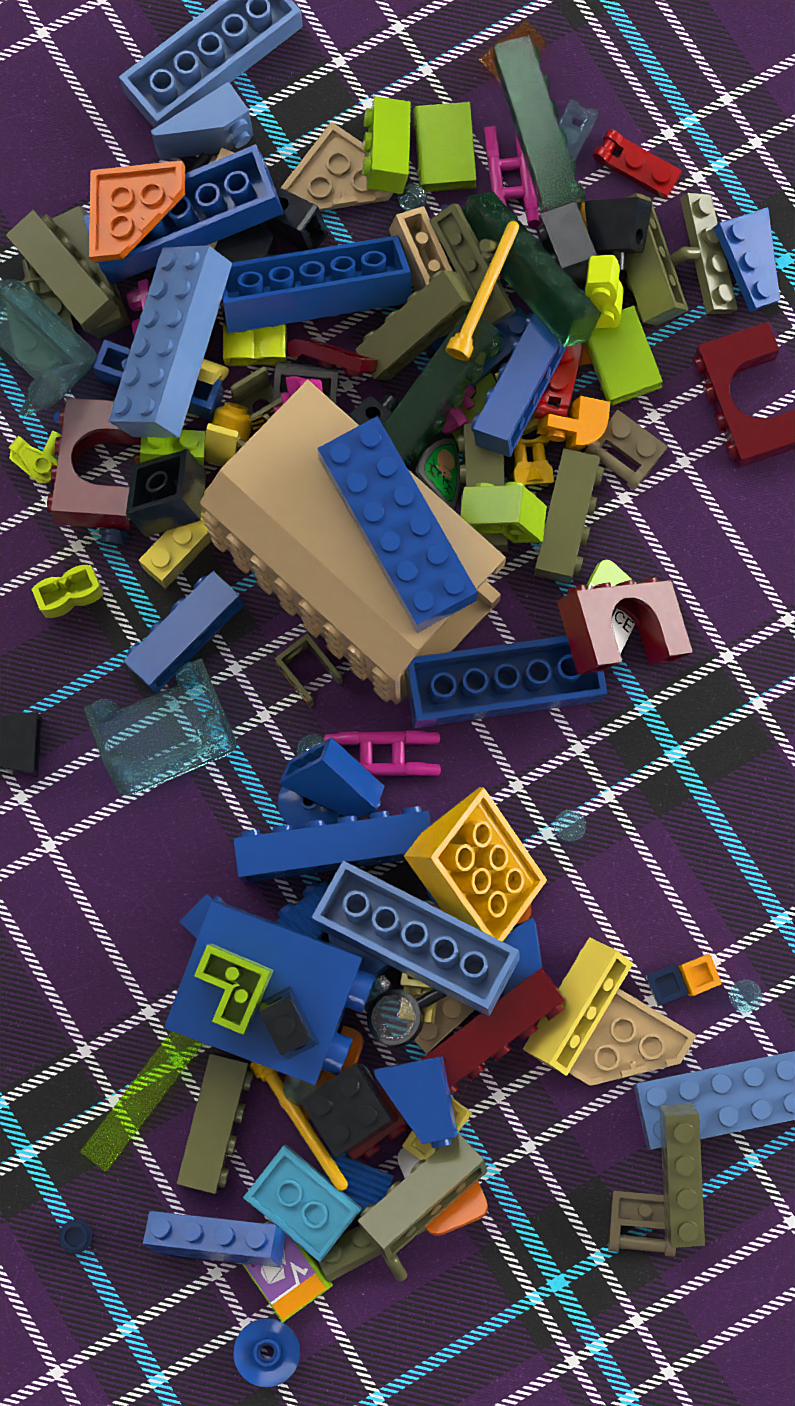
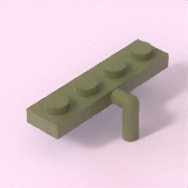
(707, 254)
(471, 259)
(354, 1250)

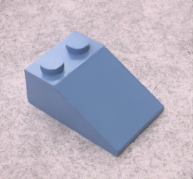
(205, 126)

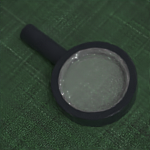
(398, 1017)

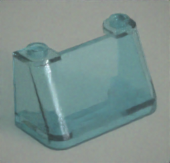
(162, 733)

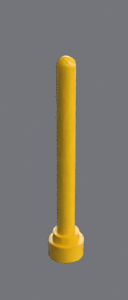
(461, 345)
(302, 1124)

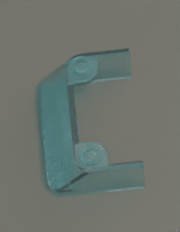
(41, 345)

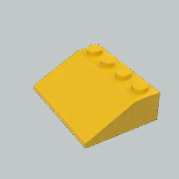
(477, 866)

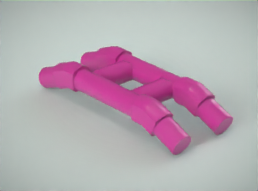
(497, 165)
(397, 739)

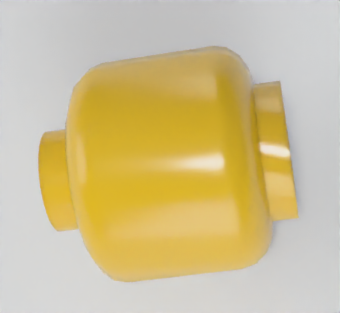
(233, 417)

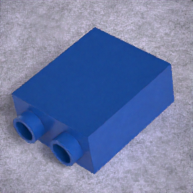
(319, 972)

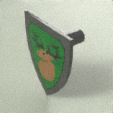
(441, 470)

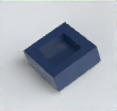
(666, 985)

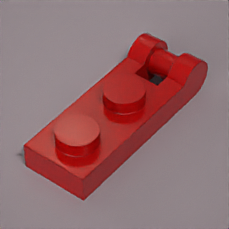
(637, 164)
(561, 385)

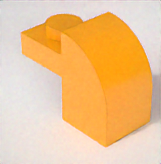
(584, 425)

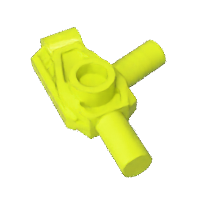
(34, 461)

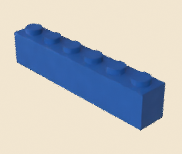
(518, 388)

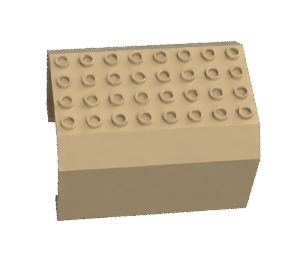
(299, 541)

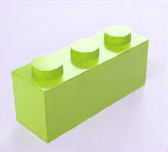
(387, 144)

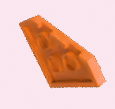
(129, 205)

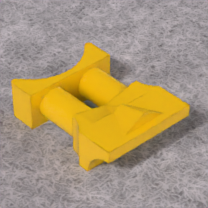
(532, 472)

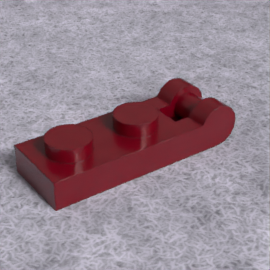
(331, 356)

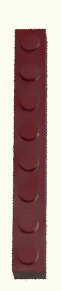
(482, 1038)

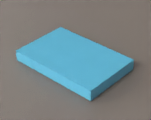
(302, 1203)

